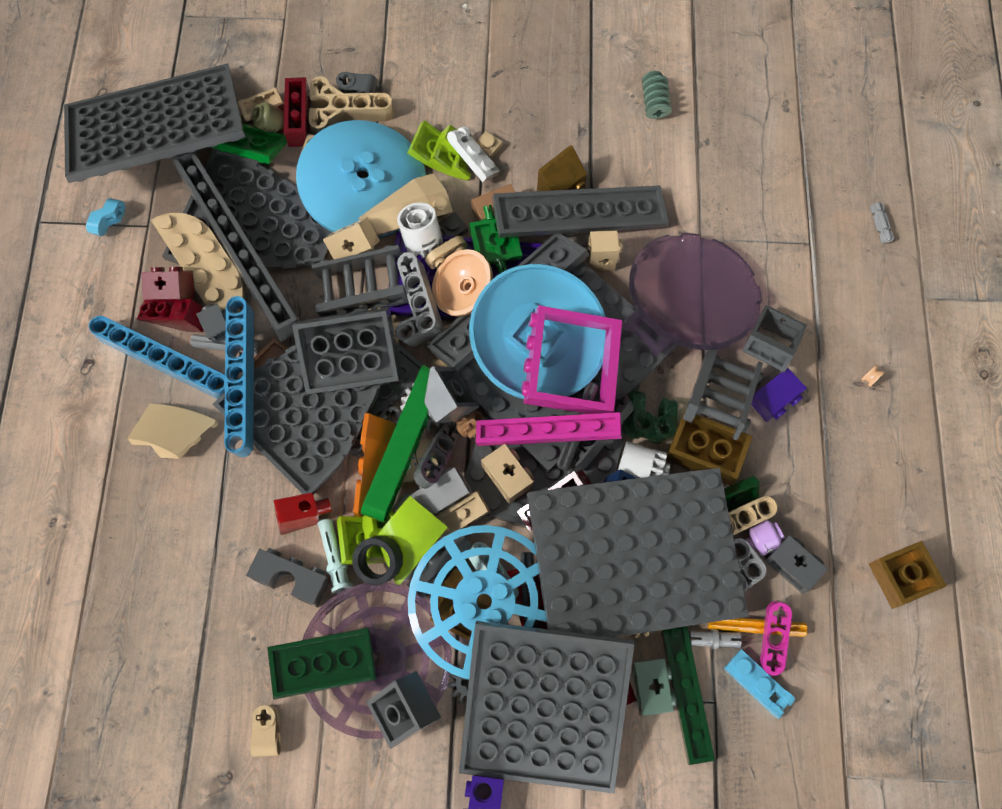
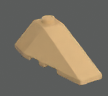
(421, 189)

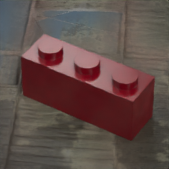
(296, 111)

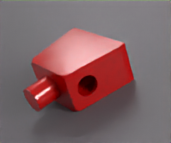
(291, 515)

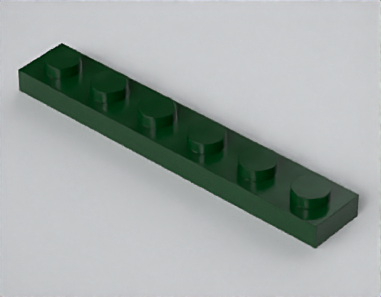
(688, 696)

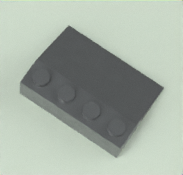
(346, 350)

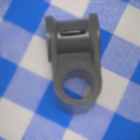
(356, 83)

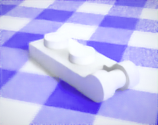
(472, 153)

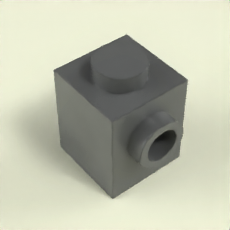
(213, 322)

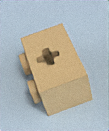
(352, 239)
(604, 250)
(495, 467)

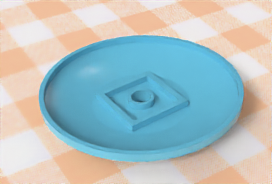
(330, 165)
(501, 328)

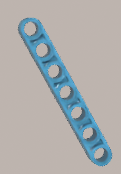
(152, 351)
(245, 385)

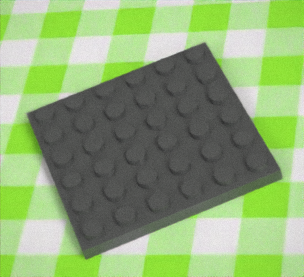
(546, 706)

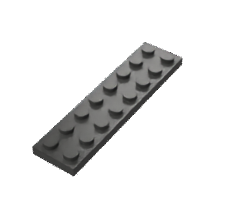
(579, 211)
(454, 344)

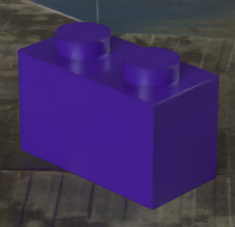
(777, 395)

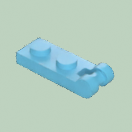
(759, 683)

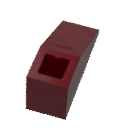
(172, 313)

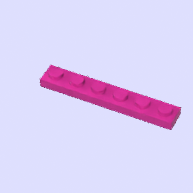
(548, 429)

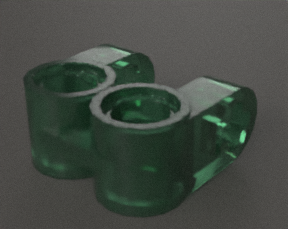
(650, 424)

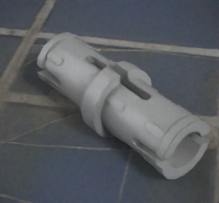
(715, 639)

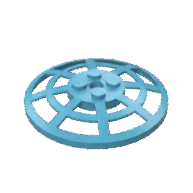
(470, 589)

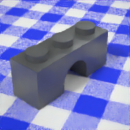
(269, 567)

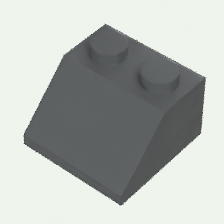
(448, 395)
(403, 709)

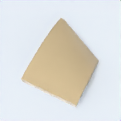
(170, 429)

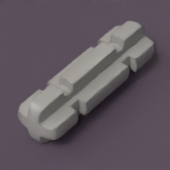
(881, 222)

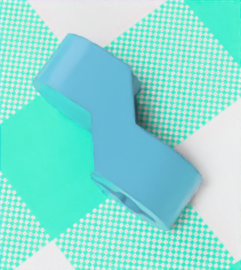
(103, 218)

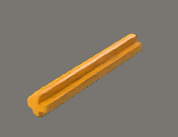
(756, 626)

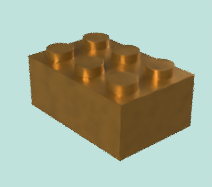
(709, 446)

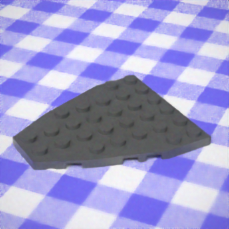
(266, 211)
(300, 431)

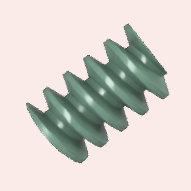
(656, 95)

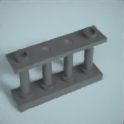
(373, 298)
(703, 391)

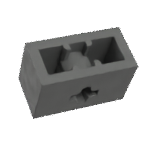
(810, 567)

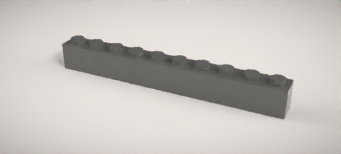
(236, 245)

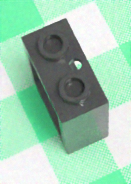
(769, 349)

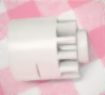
(419, 228)
(643, 461)

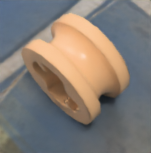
(873, 375)

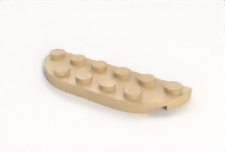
(201, 252)

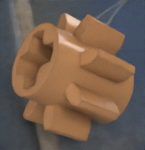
(467, 425)

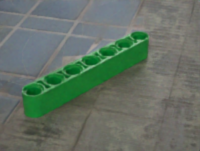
(398, 452)

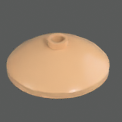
(454, 279)

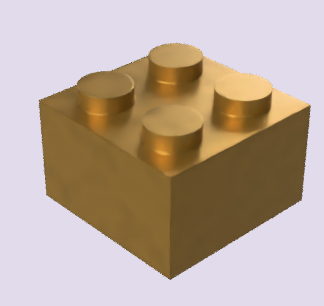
(907, 574)

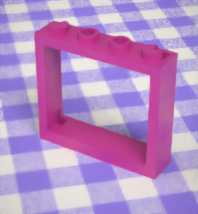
(609, 369)

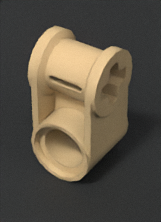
(265, 734)

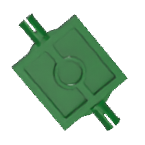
(487, 242)

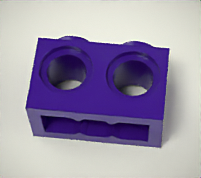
(495, 798)

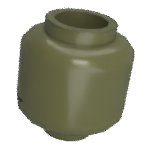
(268, 117)

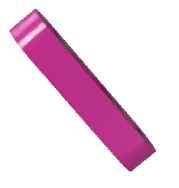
(767, 655)

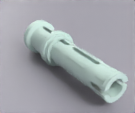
(335, 567)

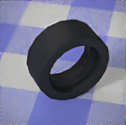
(360, 564)

